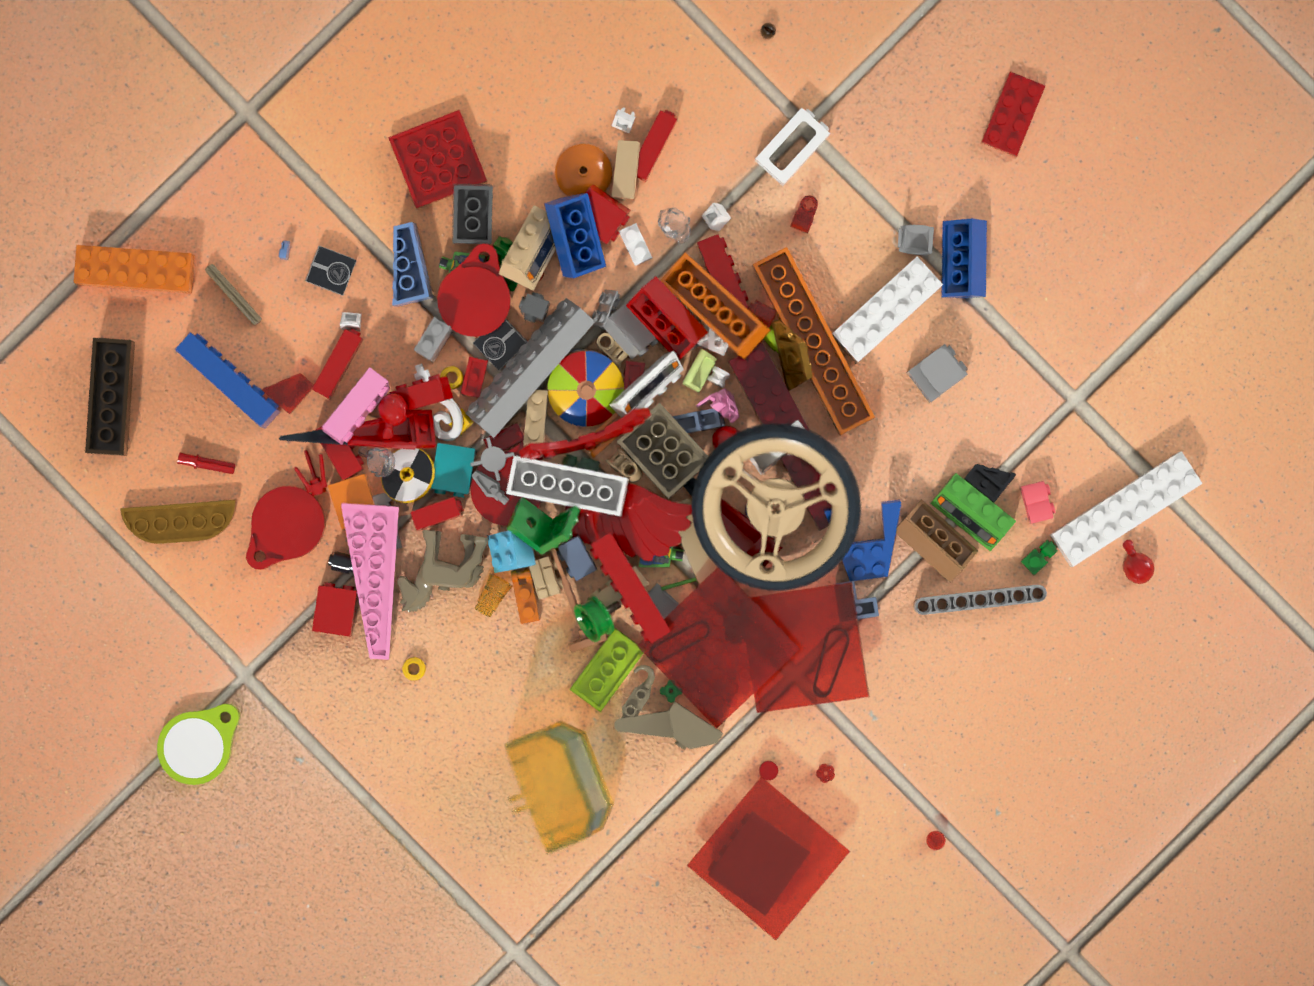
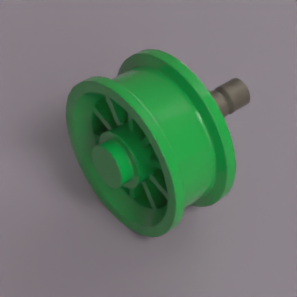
(595, 618)

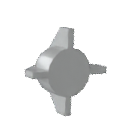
(493, 459)

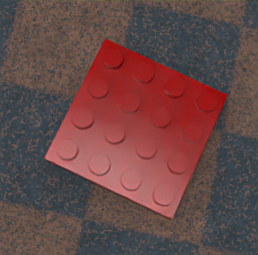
(436, 157)

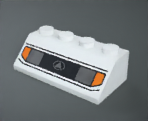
(649, 384)

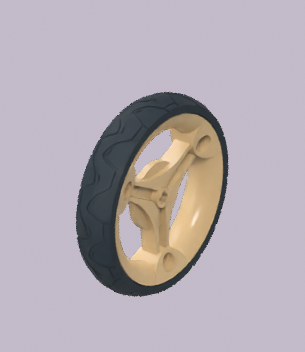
(783, 439)

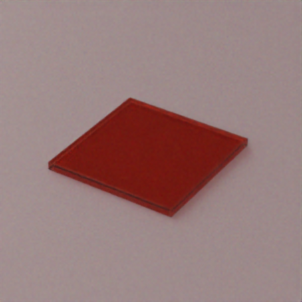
(830, 645)
(768, 858)

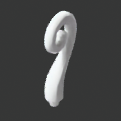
(442, 415)

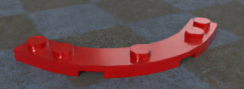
(589, 441)

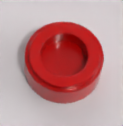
(768, 770)

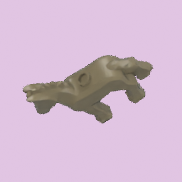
(442, 573)

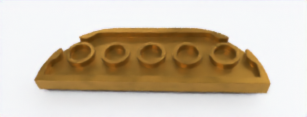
(179, 521)

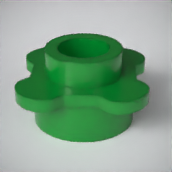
(670, 696)

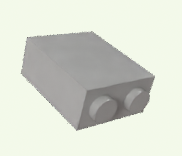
(629, 332)
(433, 340)

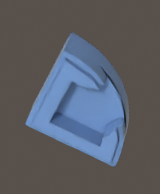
(284, 251)

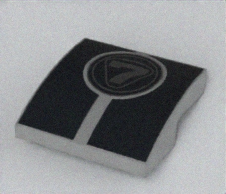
(330, 270)
(500, 344)

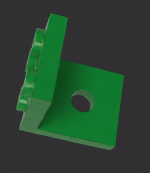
(545, 531)

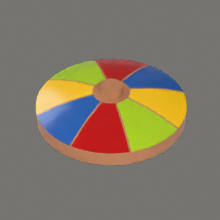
(584, 388)

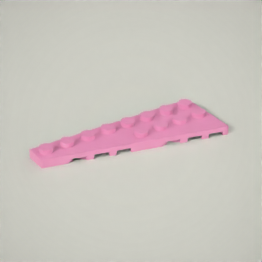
(372, 548)

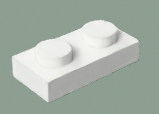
(635, 244)

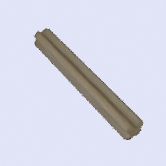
(233, 294)

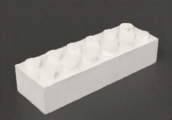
(886, 309)
(567, 486)

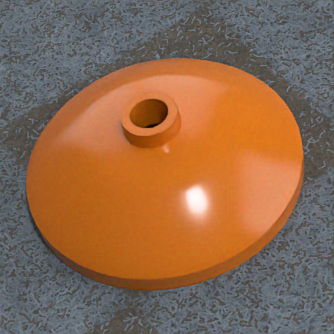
(579, 156)

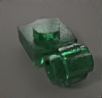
(585, 463)

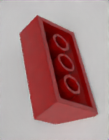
(666, 318)

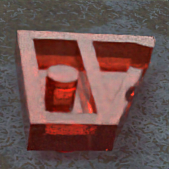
(289, 392)

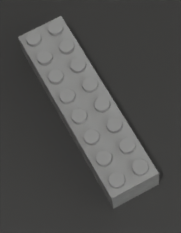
(529, 367)

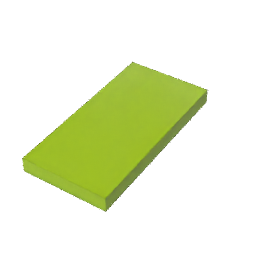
(607, 670)

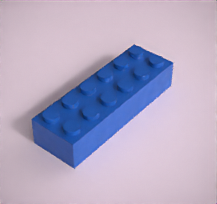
(227, 380)

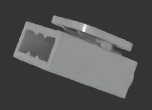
(937, 372)

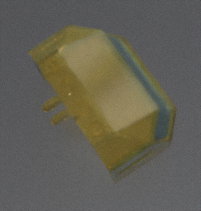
(560, 784)

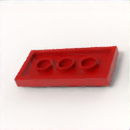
(1013, 114)

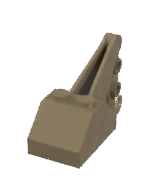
(675, 723)

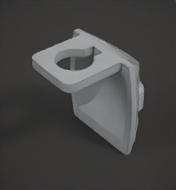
(915, 239)

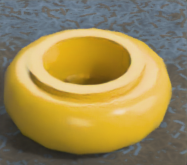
(445, 371)
(407, 674)

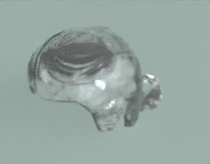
(379, 460)

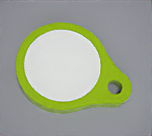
(197, 744)

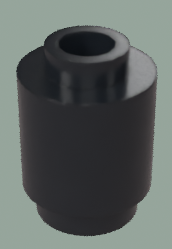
(340, 562)

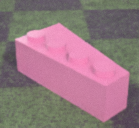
(356, 406)

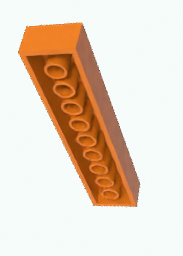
(801, 314)

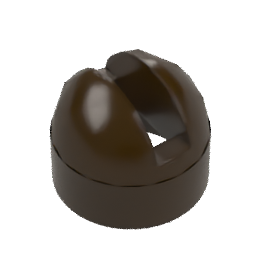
(765, 34)

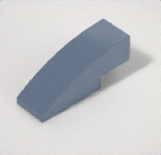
(700, 420)

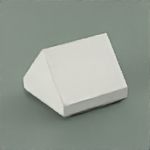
(350, 320)

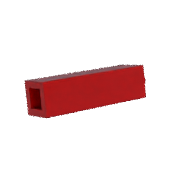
(655, 143)
(338, 363)

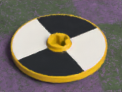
(411, 488)

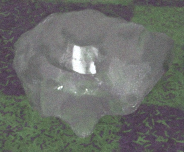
(674, 224)

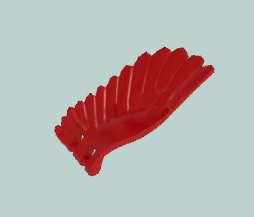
(645, 528)

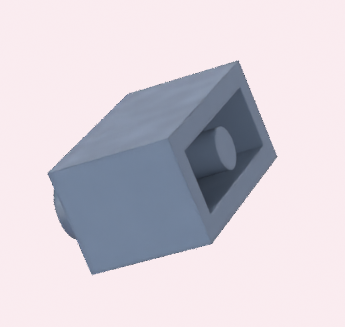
(576, 557)

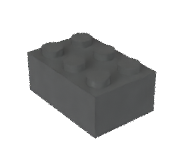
(472, 213)

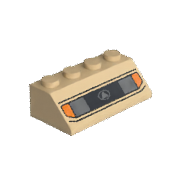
(530, 250)

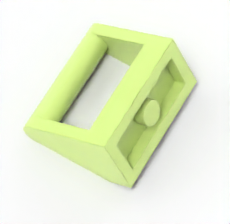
(699, 370)

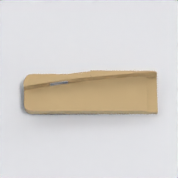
(697, 557)

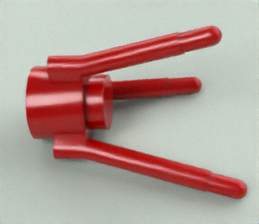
(316, 485)

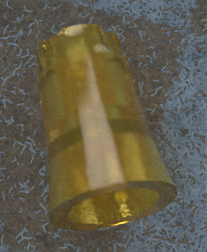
(492, 594)

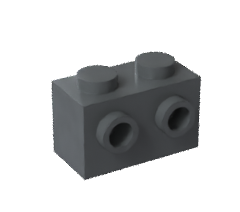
(534, 307)

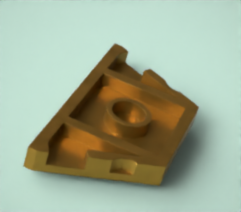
(792, 355)

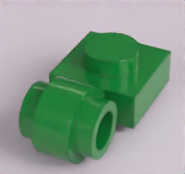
(1035, 561)

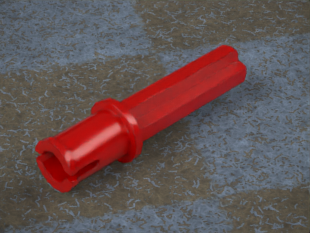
(206, 463)

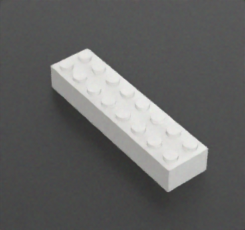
(1126, 509)

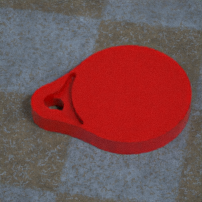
(475, 295)
(489, 507)
(285, 526)

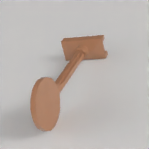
(584, 641)

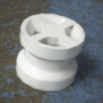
(718, 377)

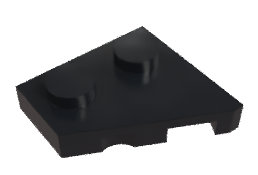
(989, 481)

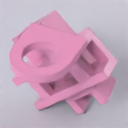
(723, 403)

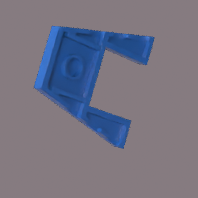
(873, 557)

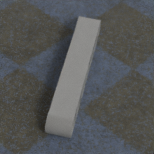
(989, 599)

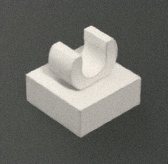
(623, 121)

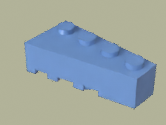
(409, 266)

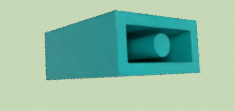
(453, 469)

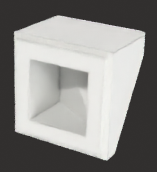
(716, 216)

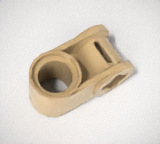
(613, 350)
(622, 463)

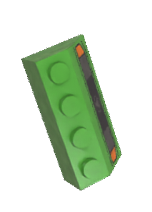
(973, 512)

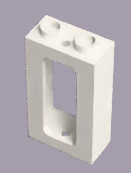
(783, 176)

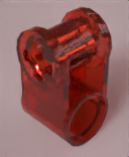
(804, 217)

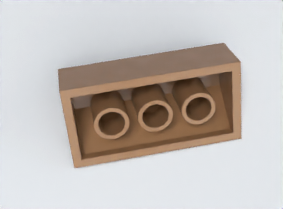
(936, 541)

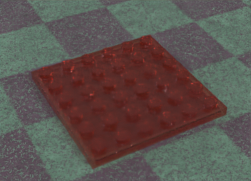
(719, 647)

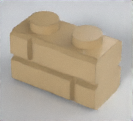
(545, 577)

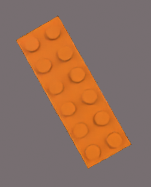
(134, 269)
(714, 305)

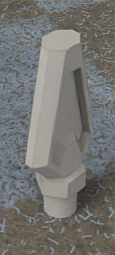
(490, 487)

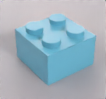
(509, 552)

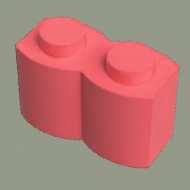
(1037, 502)

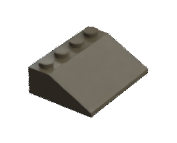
(663, 451)

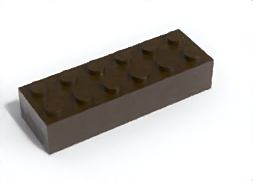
(110, 396)

